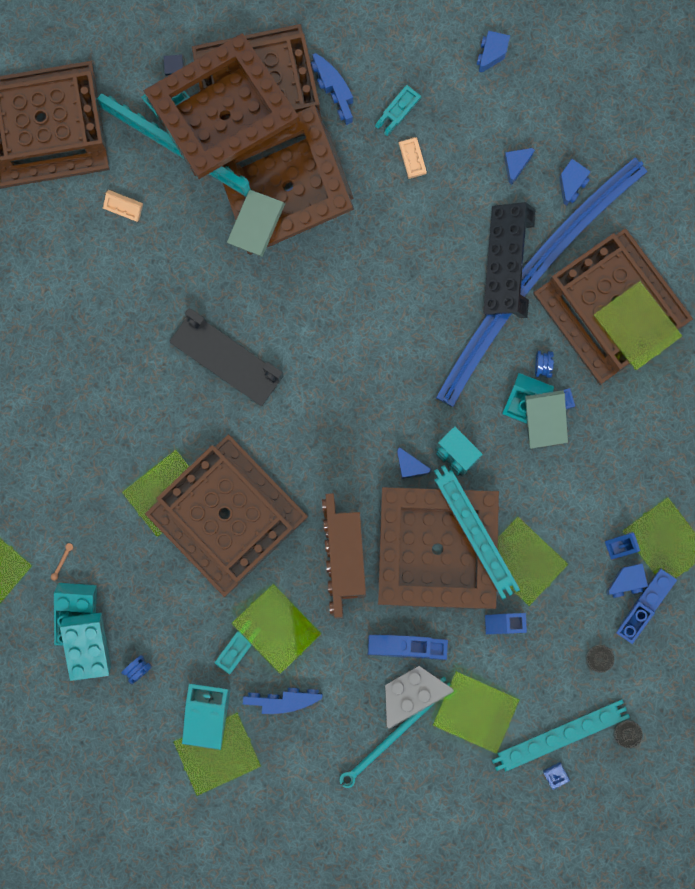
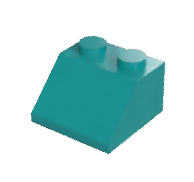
(523, 387)

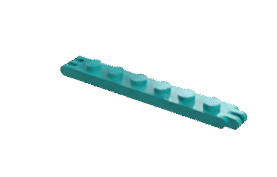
(475, 532)
(561, 736)

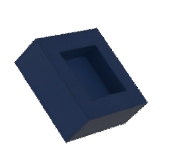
(172, 63)

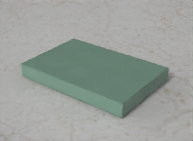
(256, 223)
(546, 419)

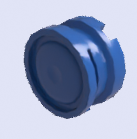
(544, 364)
(136, 669)

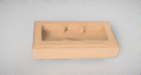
(412, 158)
(122, 205)

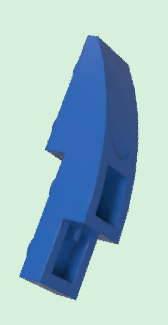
(330, 81)
(646, 605)
(407, 647)
(291, 701)

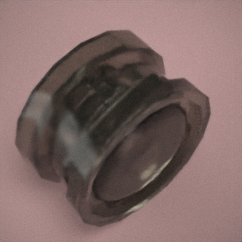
(600, 658)
(628, 734)

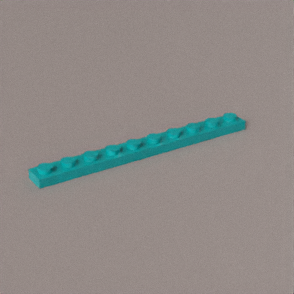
(155, 133)

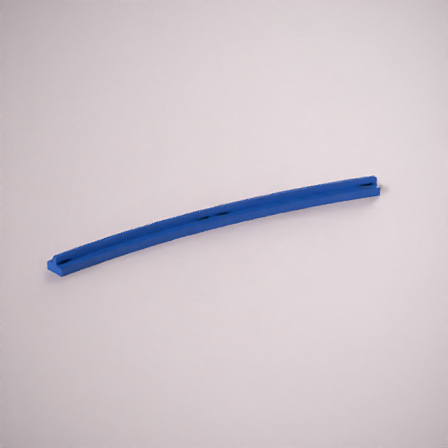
(547, 255)

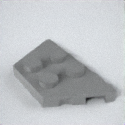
(412, 694)

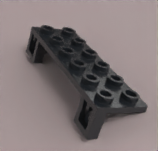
(506, 259)
(226, 358)

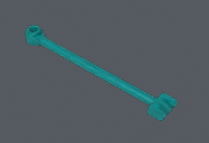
(383, 746)

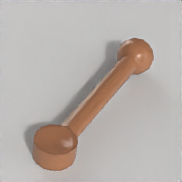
(69, 547)

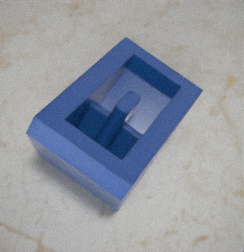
(516, 161)
(410, 466)
(622, 545)

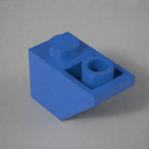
(494, 51)
(571, 180)
(627, 579)
(505, 623)

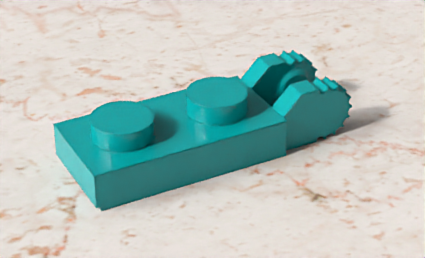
(399, 108)
(233, 653)

